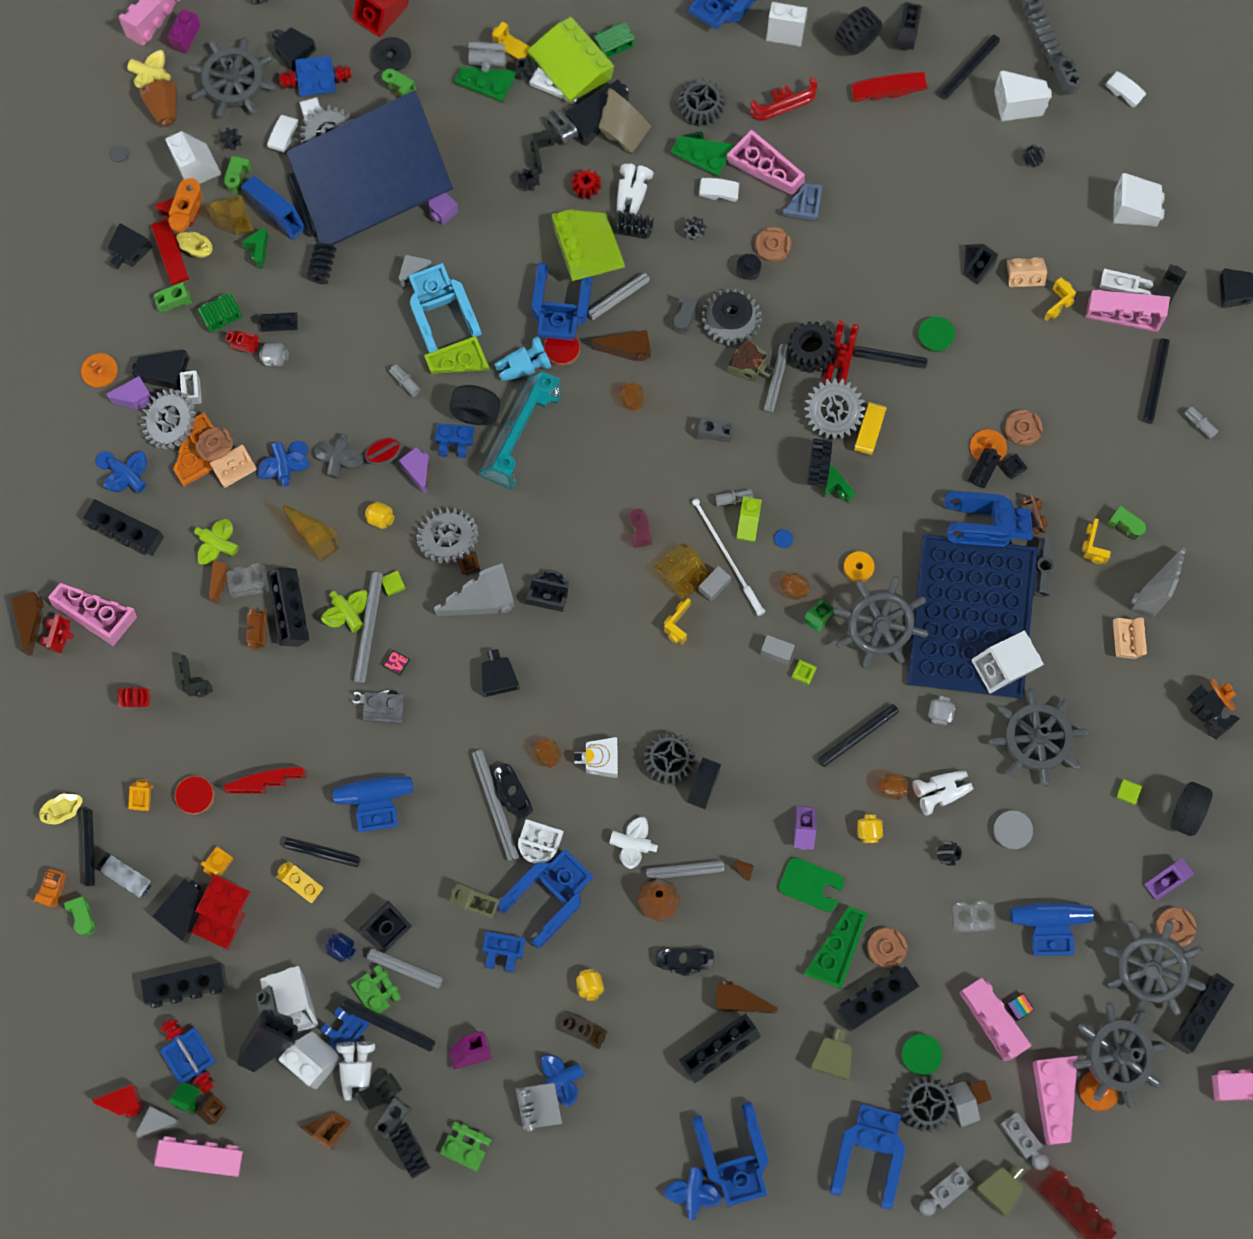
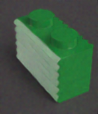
(615, 40)
(220, 312)

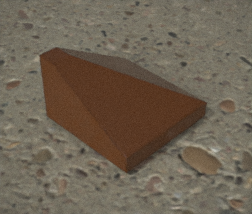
(469, 563)
(744, 869)

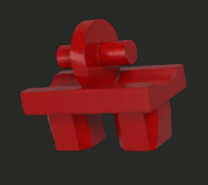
(242, 341)
(58, 634)

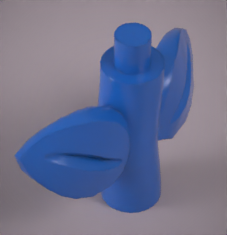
(282, 464)
(127, 473)
(555, 1070)
(693, 1193)

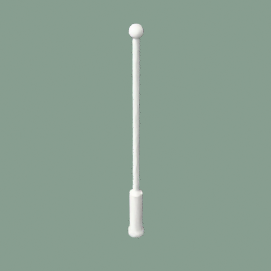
(747, 589)

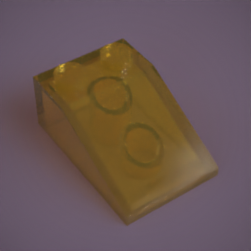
(314, 532)

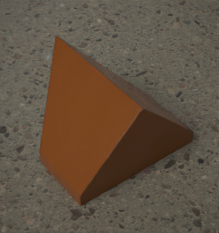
(327, 1129)

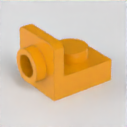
(140, 795)
(217, 862)

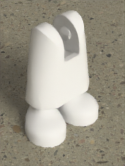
(632, 194)
(944, 790)
(355, 1073)

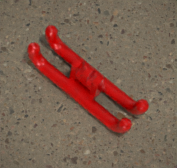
(784, 101)
(843, 353)

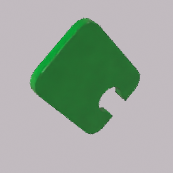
(806, 882)

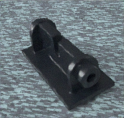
(279, 322)
(984, 468)

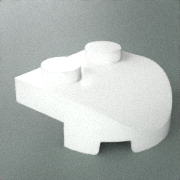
(539, 842)

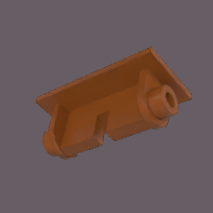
(1038, 521)
(257, 637)

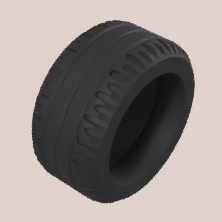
(474, 405)
(1191, 809)

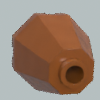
(161, 101)
(655, 907)

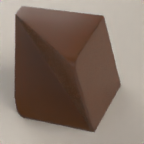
(980, 1091)
(210, 1109)

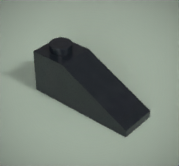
(909, 26)

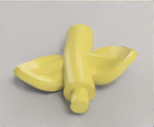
(150, 70)

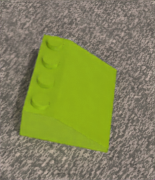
(571, 60)
(586, 243)

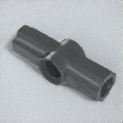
(1045, 556)

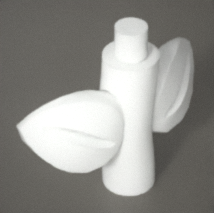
(633, 842)

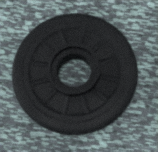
(387, 45)
(732, 321)

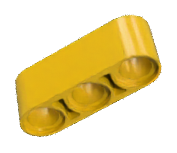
(870, 428)

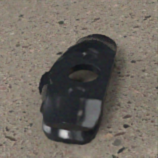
(505, 779)
(700, 960)

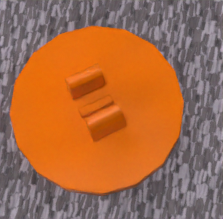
(99, 370)
(988, 439)
(1225, 693)
(1087, 1089)

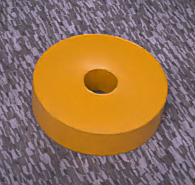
(862, 559)

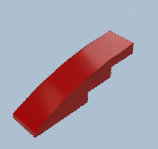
(890, 85)
(170, 252)
(258, 782)

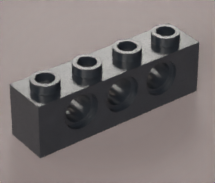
(99, 512)
(288, 607)
(152, 986)
(1202, 1013)
(854, 1019)
(720, 1048)

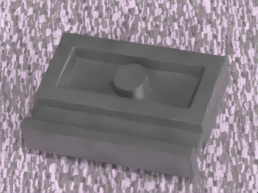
(383, 708)

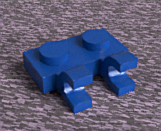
(454, 435)
(503, 945)
(349, 1031)

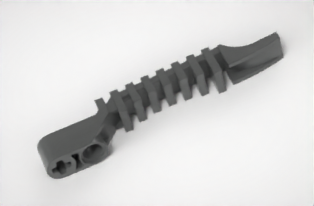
(1069, 79)

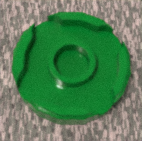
(936, 334)
(921, 1054)

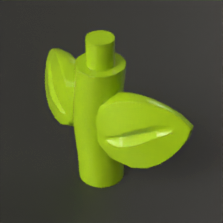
(216, 542)
(346, 610)

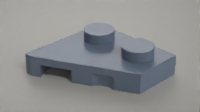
(805, 203)

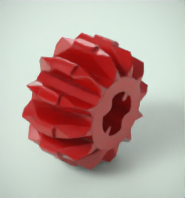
(583, 189)
(133, 697)

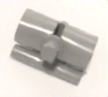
(487, 55)

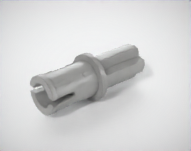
(405, 380)
(1201, 422)
(732, 497)

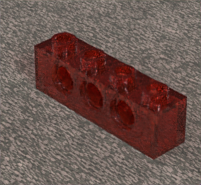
(1049, 1189)

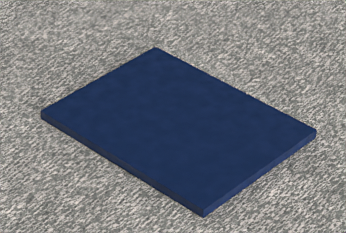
(370, 169)
(971, 604)

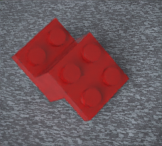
(221, 912)

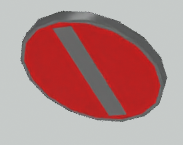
(383, 451)

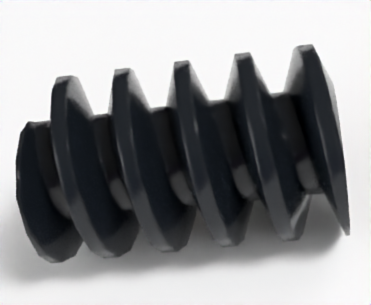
(634, 224)
(321, 263)

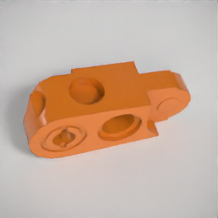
(179, 217)

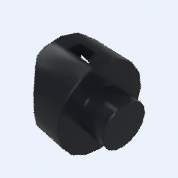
(748, 267)

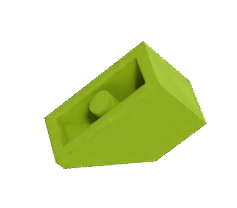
(749, 519)

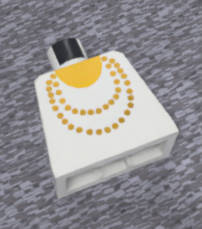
(599, 757)

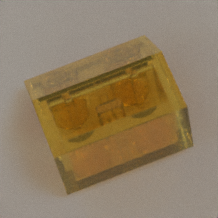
(231, 215)
(683, 570)

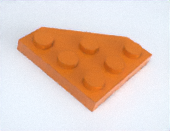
(189, 463)

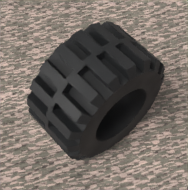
(858, 30)
(812, 360)

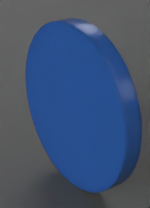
(300, 447)
(102, 460)
(783, 538)

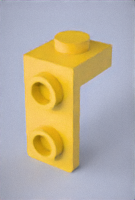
(512, 45)
(1066, 292)
(1097, 555)
(674, 633)
(299, 881)

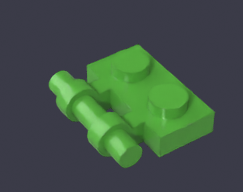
(370, 993)
(463, 1152)

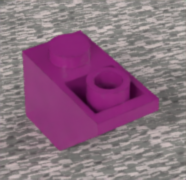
(470, 1050)

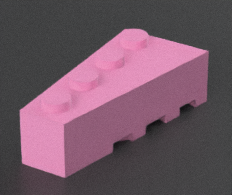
(145, 18)
(765, 163)
(1128, 309)
(99, 616)
(995, 1020)
(1233, 1086)
(1056, 1092)
(198, 1158)

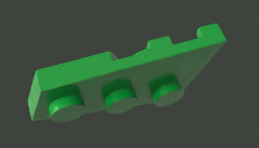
(491, 84)
(704, 154)

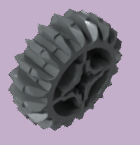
(708, 109)
(678, 759)
(926, 1095)

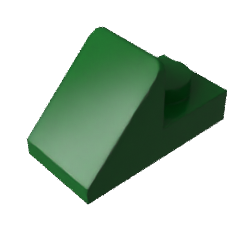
(258, 245)
(836, 481)
(819, 615)
(185, 1098)

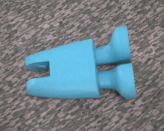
(521, 363)

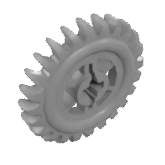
(321, 118)
(727, 334)
(829, 391)
(159, 415)
(444, 528)

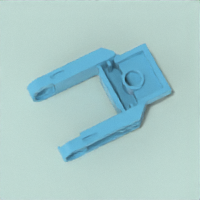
(434, 290)

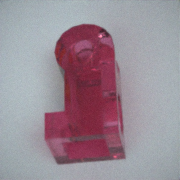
(640, 524)

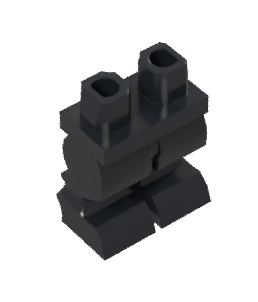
(1209, 710)

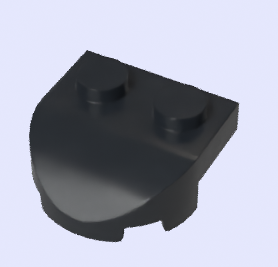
(548, 591)

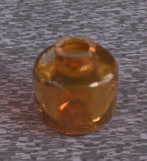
(632, 396)
(795, 586)
(547, 753)
(893, 786)

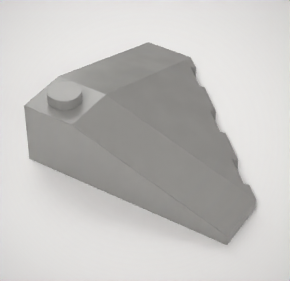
(1159, 588)
(482, 596)

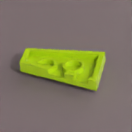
(458, 357)

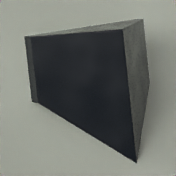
(978, 261)

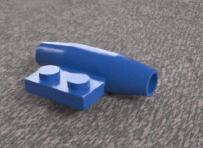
(374, 800)
(1052, 925)

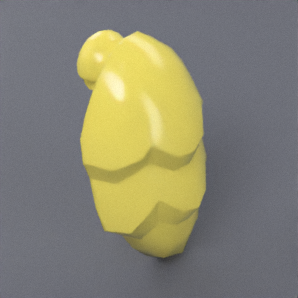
(194, 244)
(60, 808)

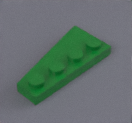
(837, 952)

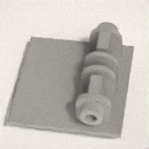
(538, 1106)

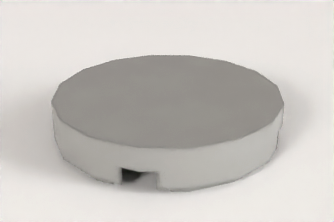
(1013, 830)

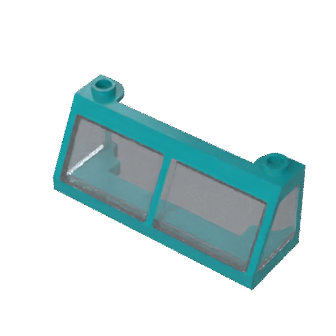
(500, 464)

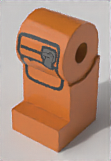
(51, 888)

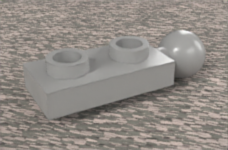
(1025, 1140)
(946, 1191)

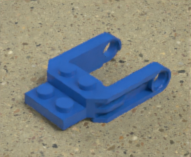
(719, 11)
(559, 319)
(1006, 521)
(564, 878)
(876, 1132)
(741, 1177)

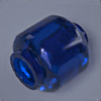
(340, 947)

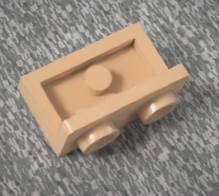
(1026, 272)
(233, 466)
(1129, 638)

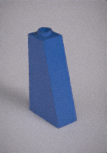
(274, 207)

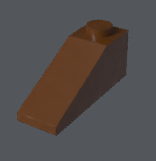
(628, 345)
(28, 619)
(737, 999)

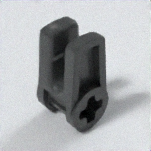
(565, 131)

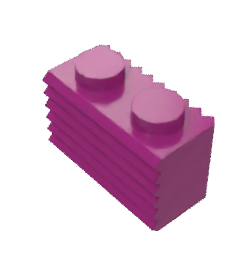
(184, 31)

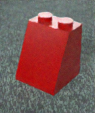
(378, 14)

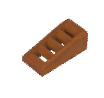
(218, 580)

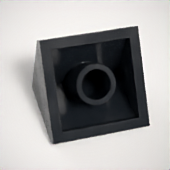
(385, 927)

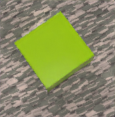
(393, 583)
(804, 672)
(1128, 792)

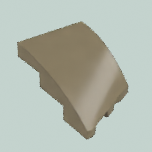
(623, 122)

